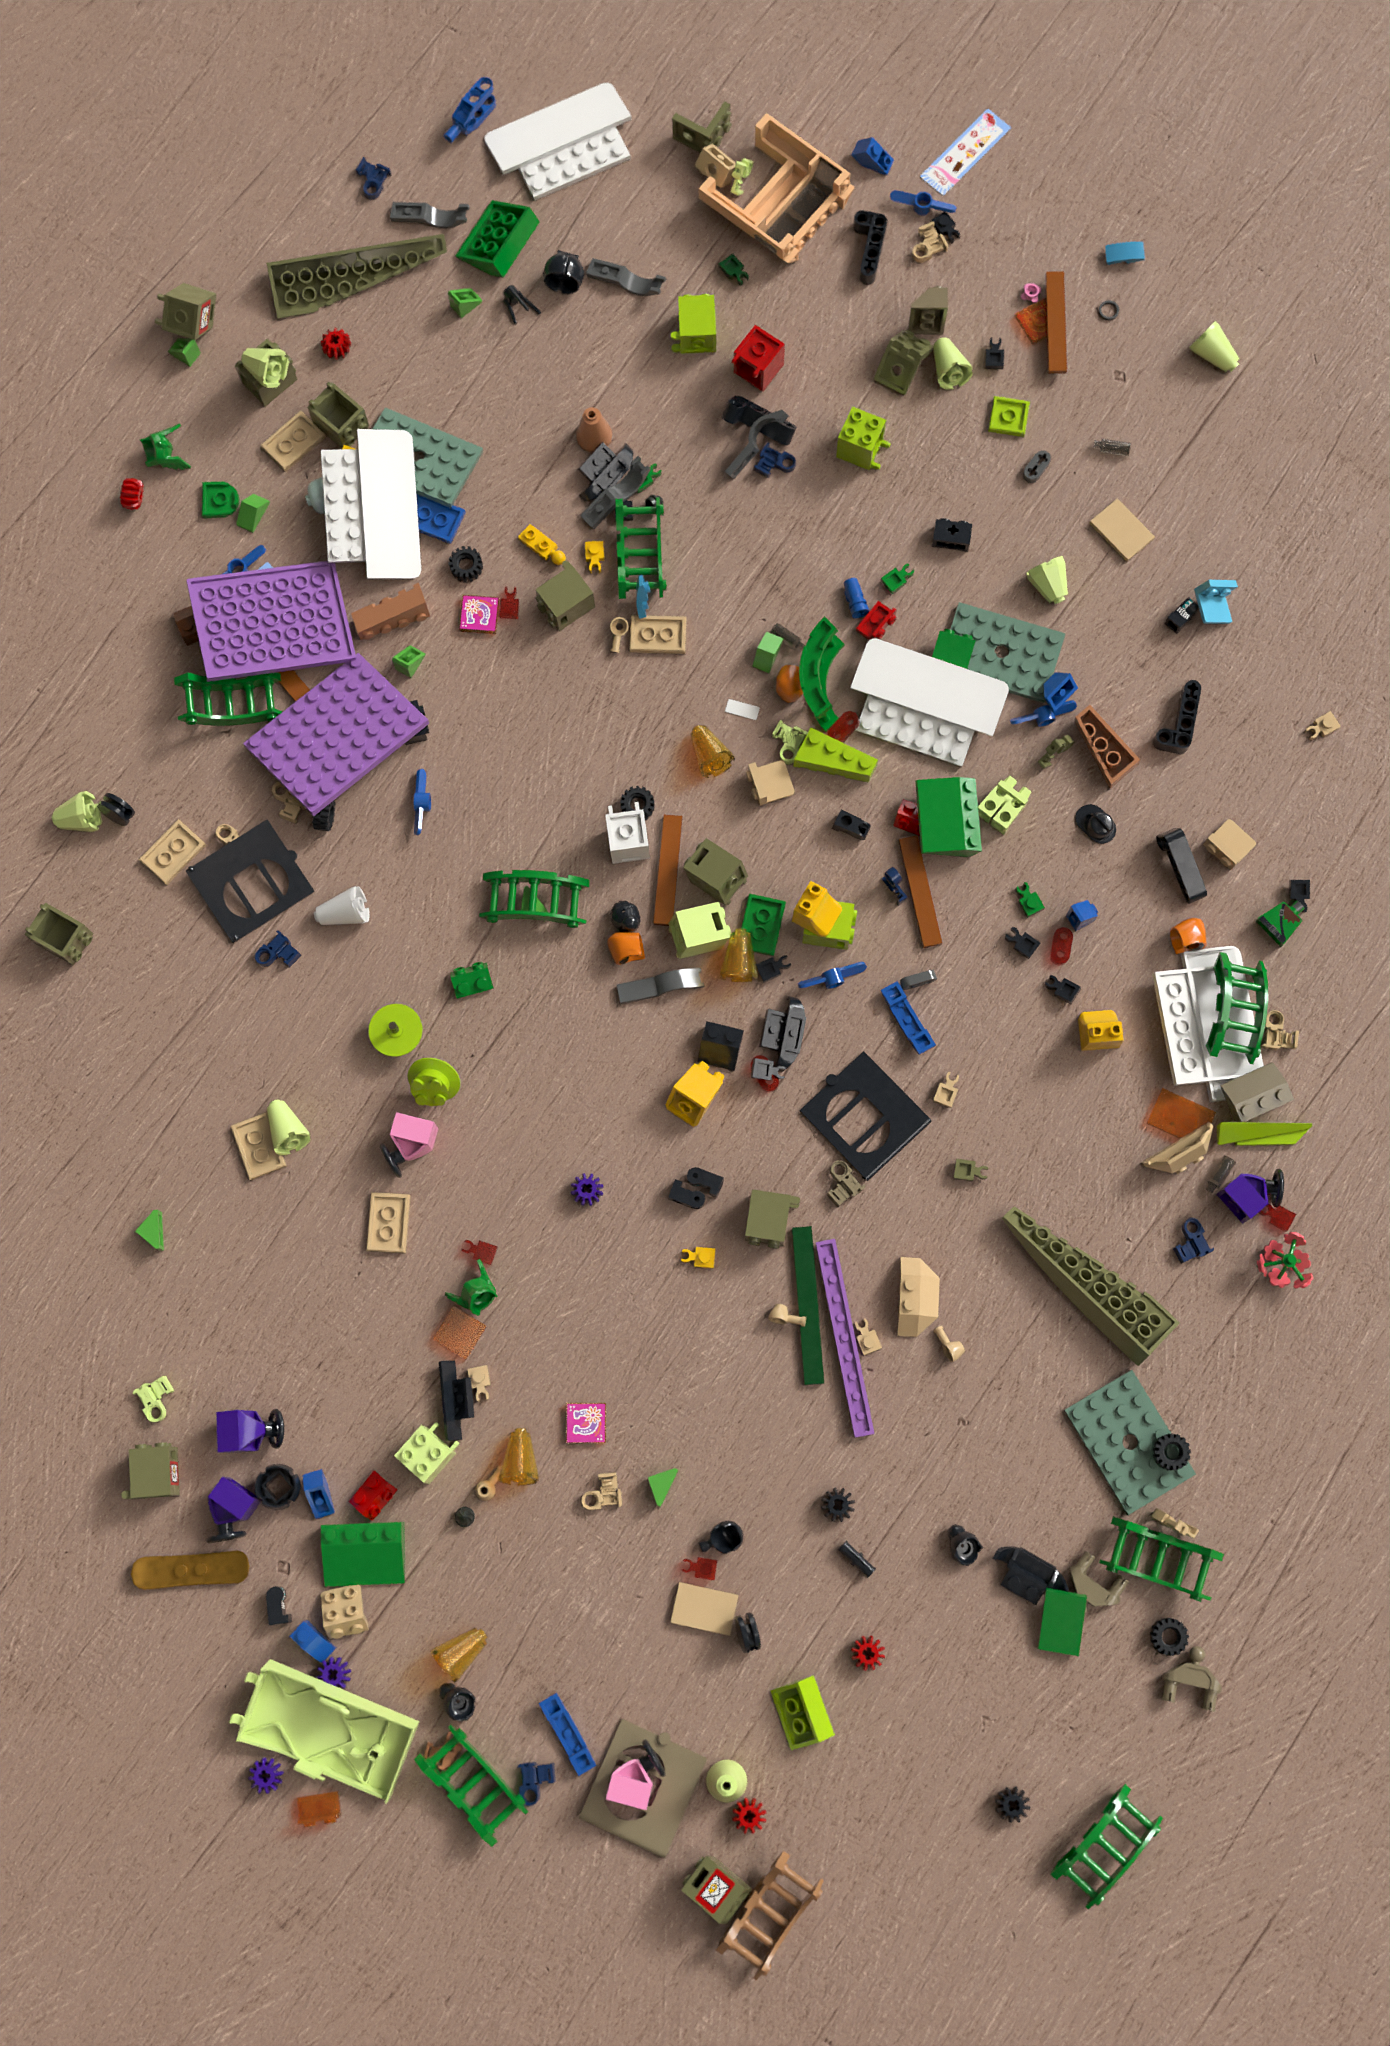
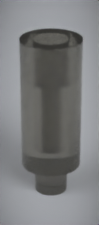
(1113, 446)
(790, 638)
(1220, 1173)

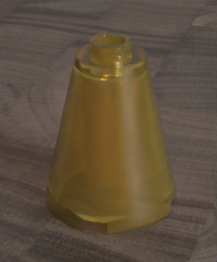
(710, 752)
(739, 958)
(519, 1460)
(459, 1653)

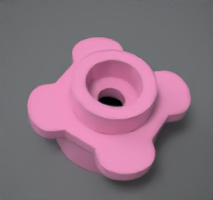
(1031, 288)

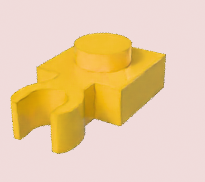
(594, 553)
(703, 1257)

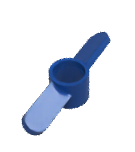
(912, 199)
(247, 560)
(1044, 714)
(422, 800)
(834, 977)

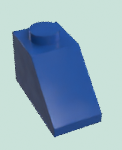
(1059, 689)
(1081, 914)
(318, 1493)
(312, 1641)

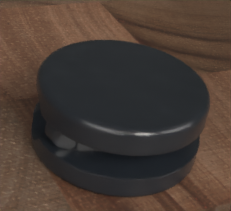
(116, 809)
(747, 1634)

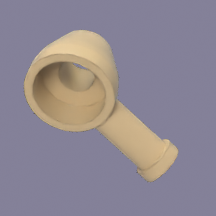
(618, 633)
(780, 1315)
(952, 1350)
(490, 1484)

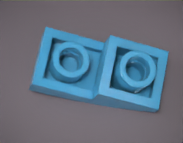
(1125, 251)
(642, 591)

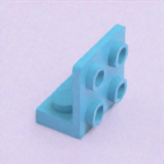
(1213, 602)

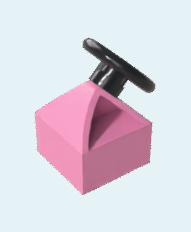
(413, 1140)
(631, 1782)

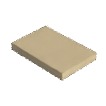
(293, 441)
(1122, 530)
(658, 634)
(172, 852)
(256, 1146)
(388, 1222)
(704, 1608)

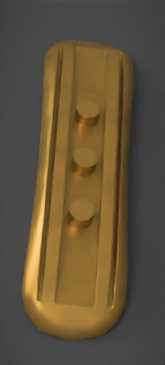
(188, 1570)

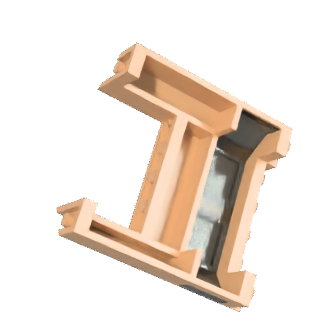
(793, 200)

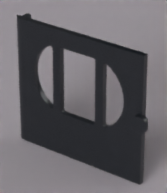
(220, 867)
(897, 1107)

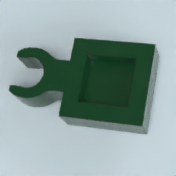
(733, 268)

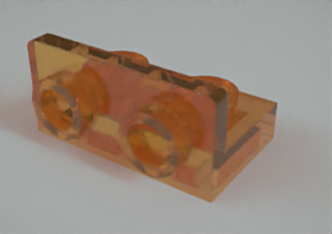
(319, 1808)

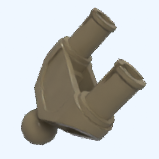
(1095, 1593)
(1193, 1675)

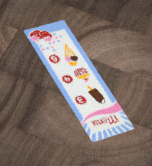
(965, 152)

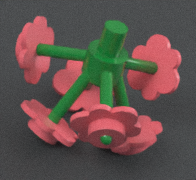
(1295, 1260)

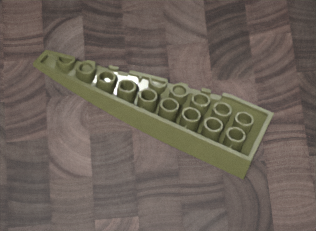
(322, 279)
(1115, 1307)

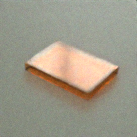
(1178, 1115)

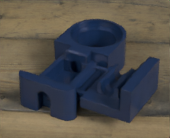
(374, 176)
(771, 458)
(894, 878)
(279, 947)
(1197, 1244)
(533, 1775)

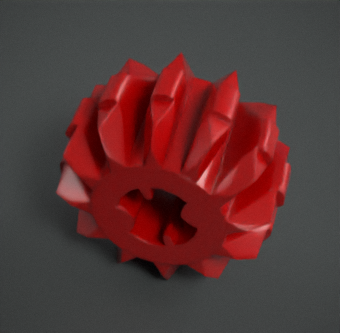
(329, 343)
(131, 494)
(873, 1648)
(755, 1819)

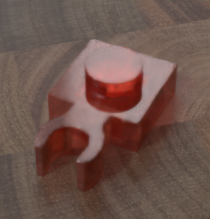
(509, 607)
(1280, 1217)
(483, 1251)
(703, 1569)

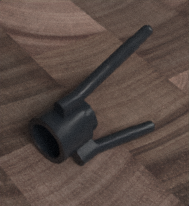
(514, 296)

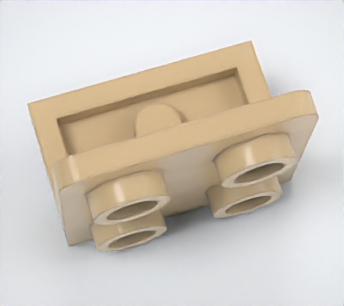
(770, 782)
(1229, 844)
(343, 1612)

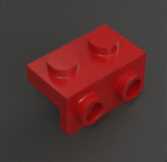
(876, 621)
(907, 817)
(373, 1496)

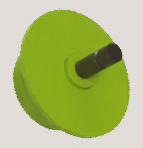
(395, 1030)

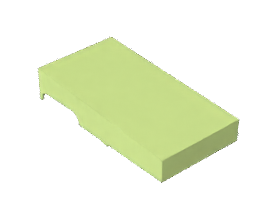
(326, 1729)

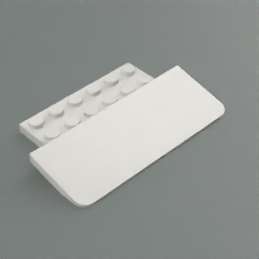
(563, 141)
(373, 504)
(925, 701)
(1187, 1014)

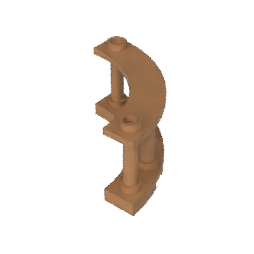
(755, 1901)

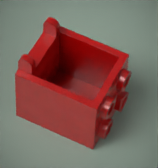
(759, 358)

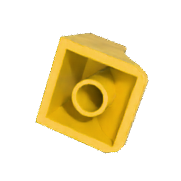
(816, 910)
(1100, 1030)
(694, 1093)

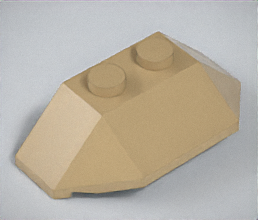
(1182, 1152)
(917, 1297)

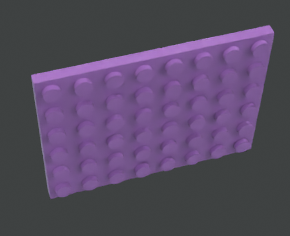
(270, 620)
(336, 734)

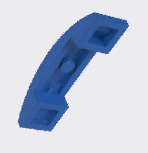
(907, 1019)
(568, 1733)

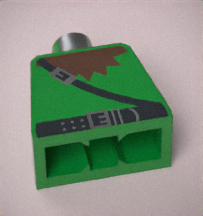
(1281, 921)

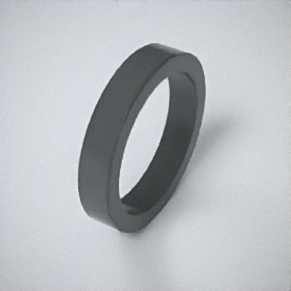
(1108, 302)

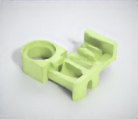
(742, 169)
(791, 738)
(151, 1394)

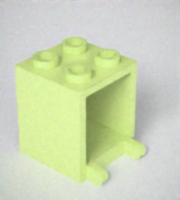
(699, 930)
(426, 1453)

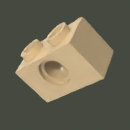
(716, 164)

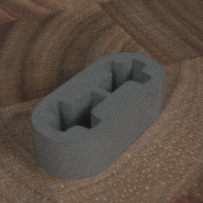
(1033, 464)
(918, 979)

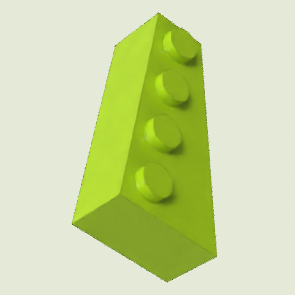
(831, 756)

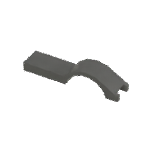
(427, 214)
(623, 277)
(752, 449)
(605, 502)
(659, 985)

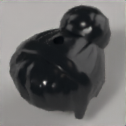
(626, 920)
(971, 1546)
(457, 1711)

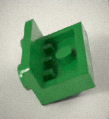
(471, 979)

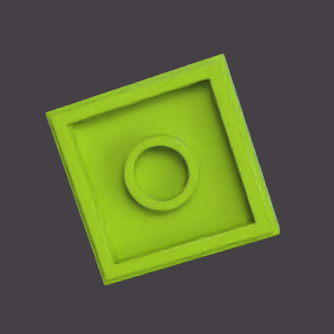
(1009, 416)

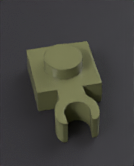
(966, 1170)

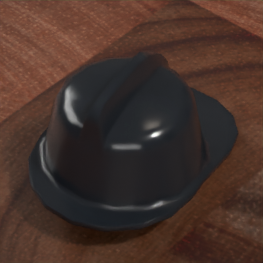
(1096, 823)

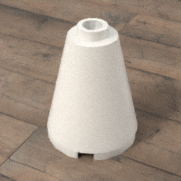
(343, 909)

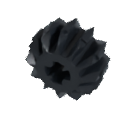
(844, 1505)
(1020, 1804)

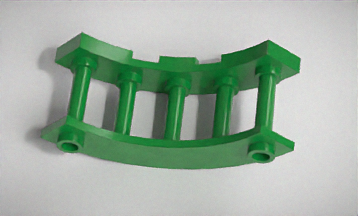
(623, 552)
(814, 669)
(192, 681)
(534, 878)
(1223, 972)
(1164, 1542)
(458, 1795)
(1094, 1835)

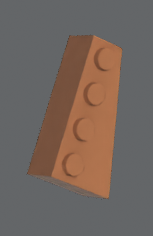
(391, 613)
(1107, 748)

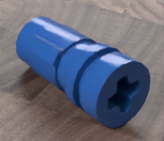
(854, 595)

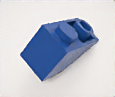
(872, 156)

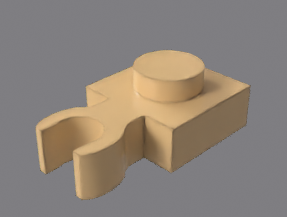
(1324, 725)
(946, 1092)
(867, 1340)
(480, 1379)

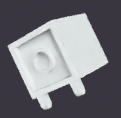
(627, 835)

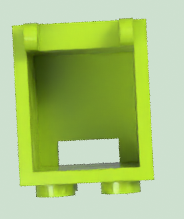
(696, 324)
(861, 439)
(840, 934)

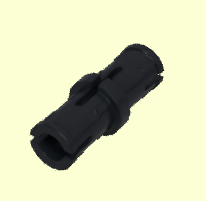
(856, 1559)

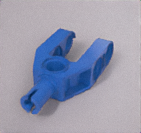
(464, 118)

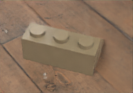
(929, 312)
(1256, 1092)

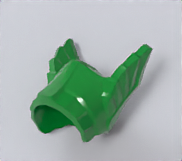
(159, 450)
(476, 1293)

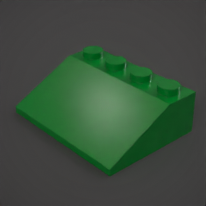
(498, 237)
(948, 816)
(363, 1554)

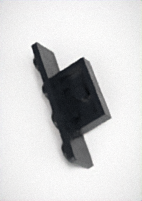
(456, 1400)

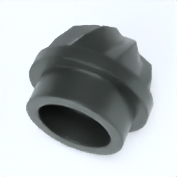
(651, 501)
(464, 1516)

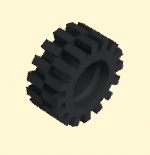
(465, 554)
(638, 793)
(325, 818)
(1162, 1460)
(1156, 1636)

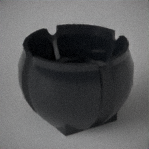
(563, 272)
(265, 1478)

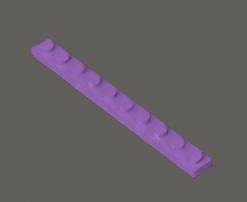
(844, 1338)

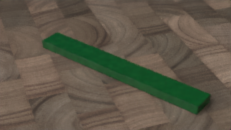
(808, 1305)

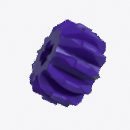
(587, 1196)
(332, 1665)
(262, 1781)

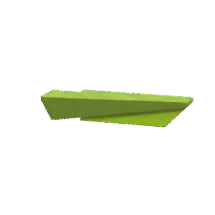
(1260, 1133)

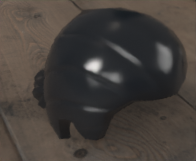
(724, 1537)

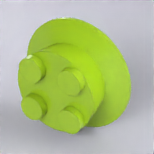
(432, 1081)

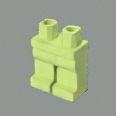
(1007, 799)

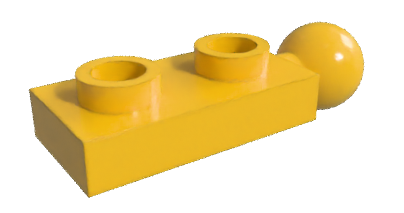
(541, 545)

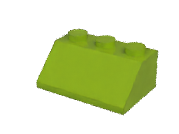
(802, 1713)

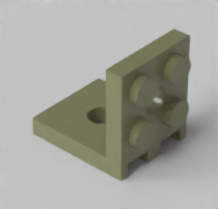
(698, 136)
(907, 353)

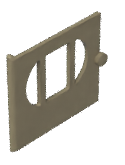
(659, 1826)

